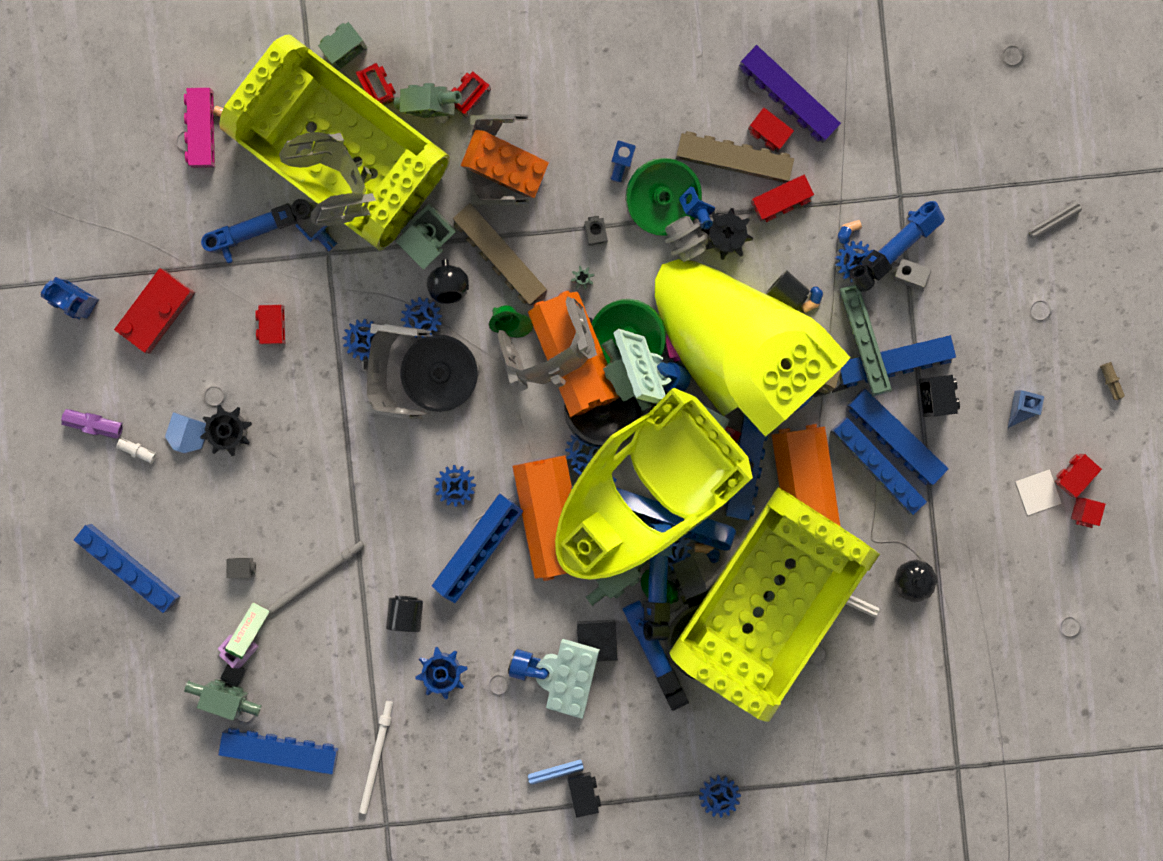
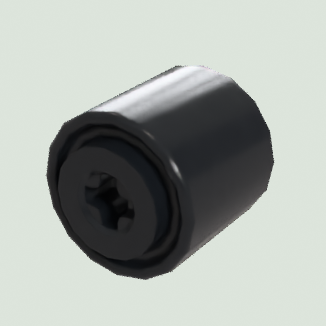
(789, 290)
(404, 613)

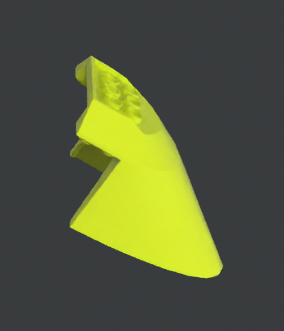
(736, 343)

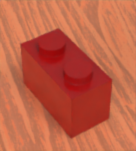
(770, 130)
(271, 324)
(1077, 475)
(1087, 512)

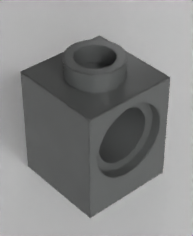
(596, 239)
(240, 568)

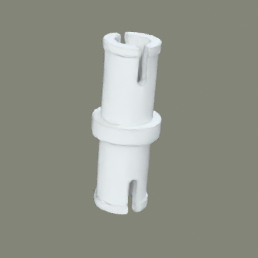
(136, 450)

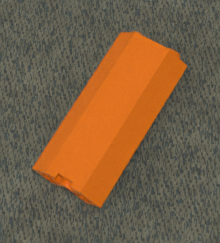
(587, 385)
(806, 468)
(542, 495)

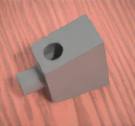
(918, 274)

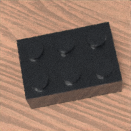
(939, 396)

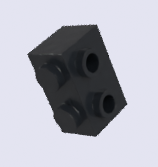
(583, 794)

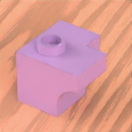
(232, 660)

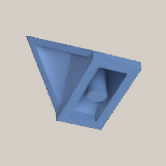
(1025, 406)

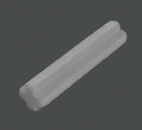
(1055, 220)

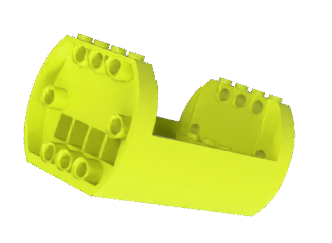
(298, 87)
(762, 665)

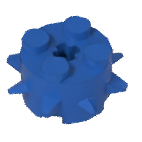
(444, 683)

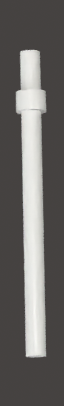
(384, 722)

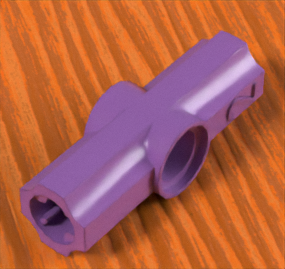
(91, 423)

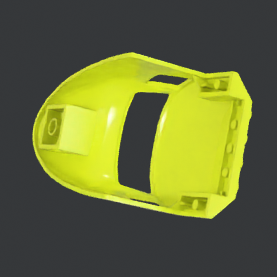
(681, 461)

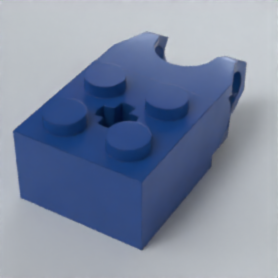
(69, 298)

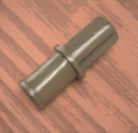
(1112, 381)

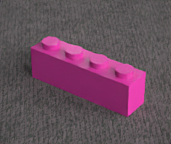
(199, 127)

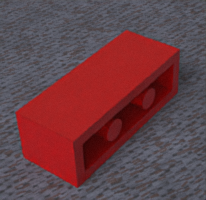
(782, 198)

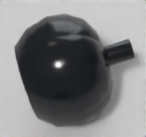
(447, 283)
(915, 580)

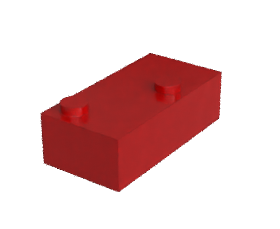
(154, 311)

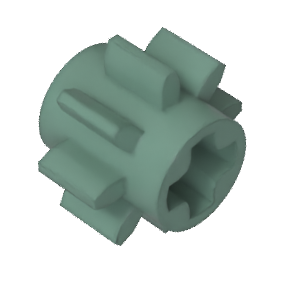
(577, 275)

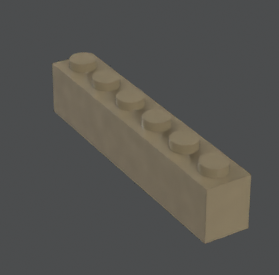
(735, 158)
(500, 254)

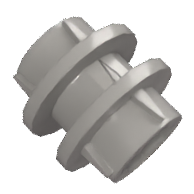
(685, 238)

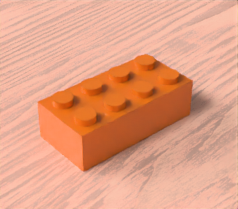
(504, 163)

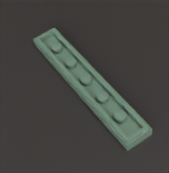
(865, 340)

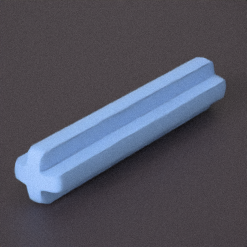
(555, 772)

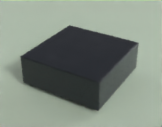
(233, 675)

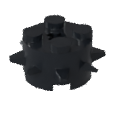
(727, 245)
(216, 434)

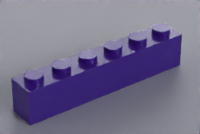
(789, 94)

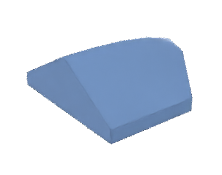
(185, 433)

